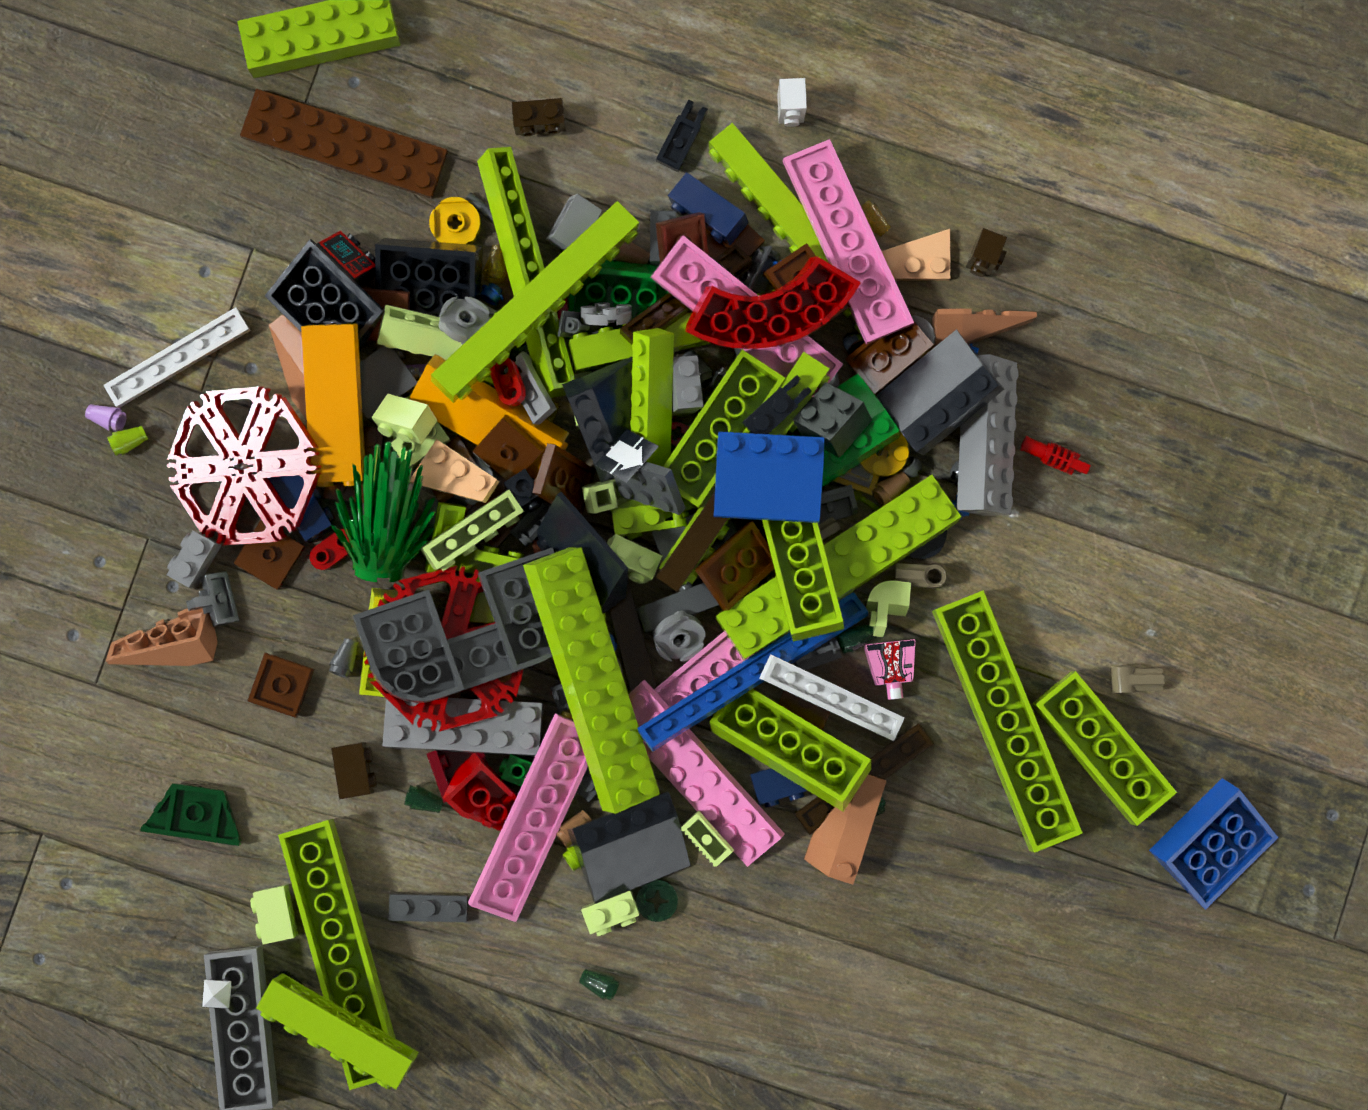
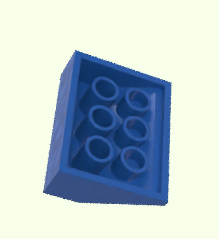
(768, 477)
(1214, 843)

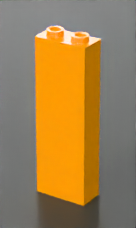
(334, 400)
(481, 412)

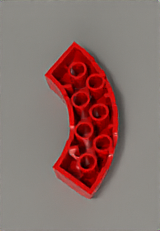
(775, 316)

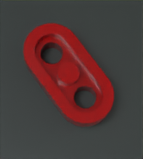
(508, 383)
(333, 551)

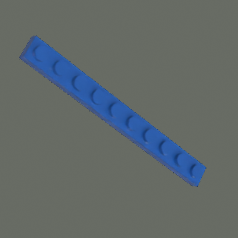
(739, 680)

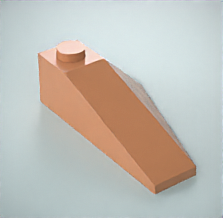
(978, 325)
(290, 353)
(178, 642)
(843, 836)

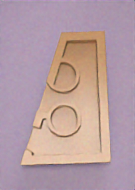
(921, 259)
(454, 474)

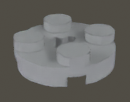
(454, 310)
(603, 314)
(675, 625)

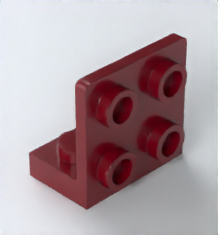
(445, 764)

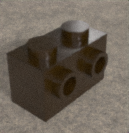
(538, 117)
(987, 253)
(353, 770)

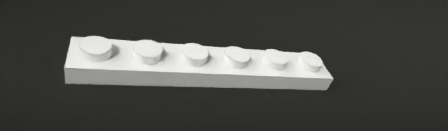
(176, 357)
(831, 697)

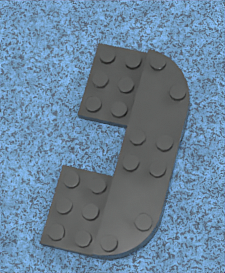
(418, 662)

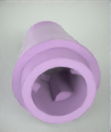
(107, 417)

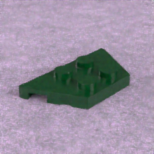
(195, 815)

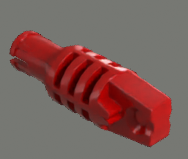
(1055, 456)

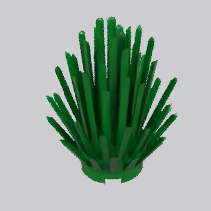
(388, 513)

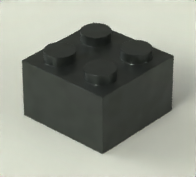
(833, 416)

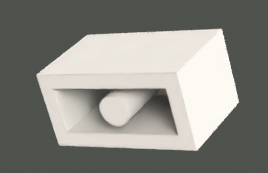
(791, 101)

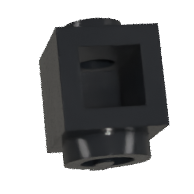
(521, 487)

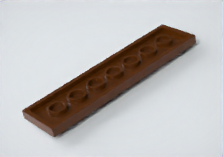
(344, 143)

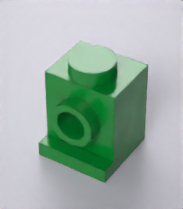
(507, 769)

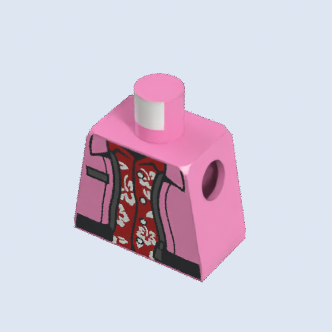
(891, 664)

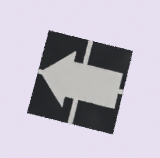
(626, 455)

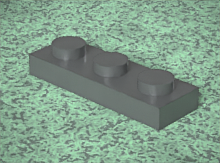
(428, 908)

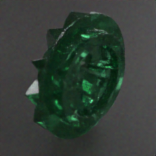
(665, 909)

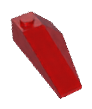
(480, 793)

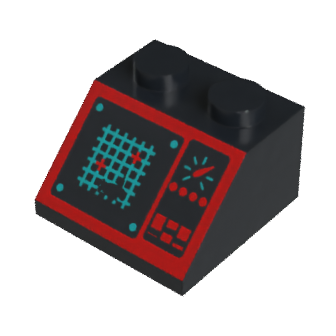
(349, 257)

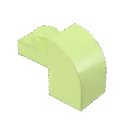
(602, 496)
(886, 599)

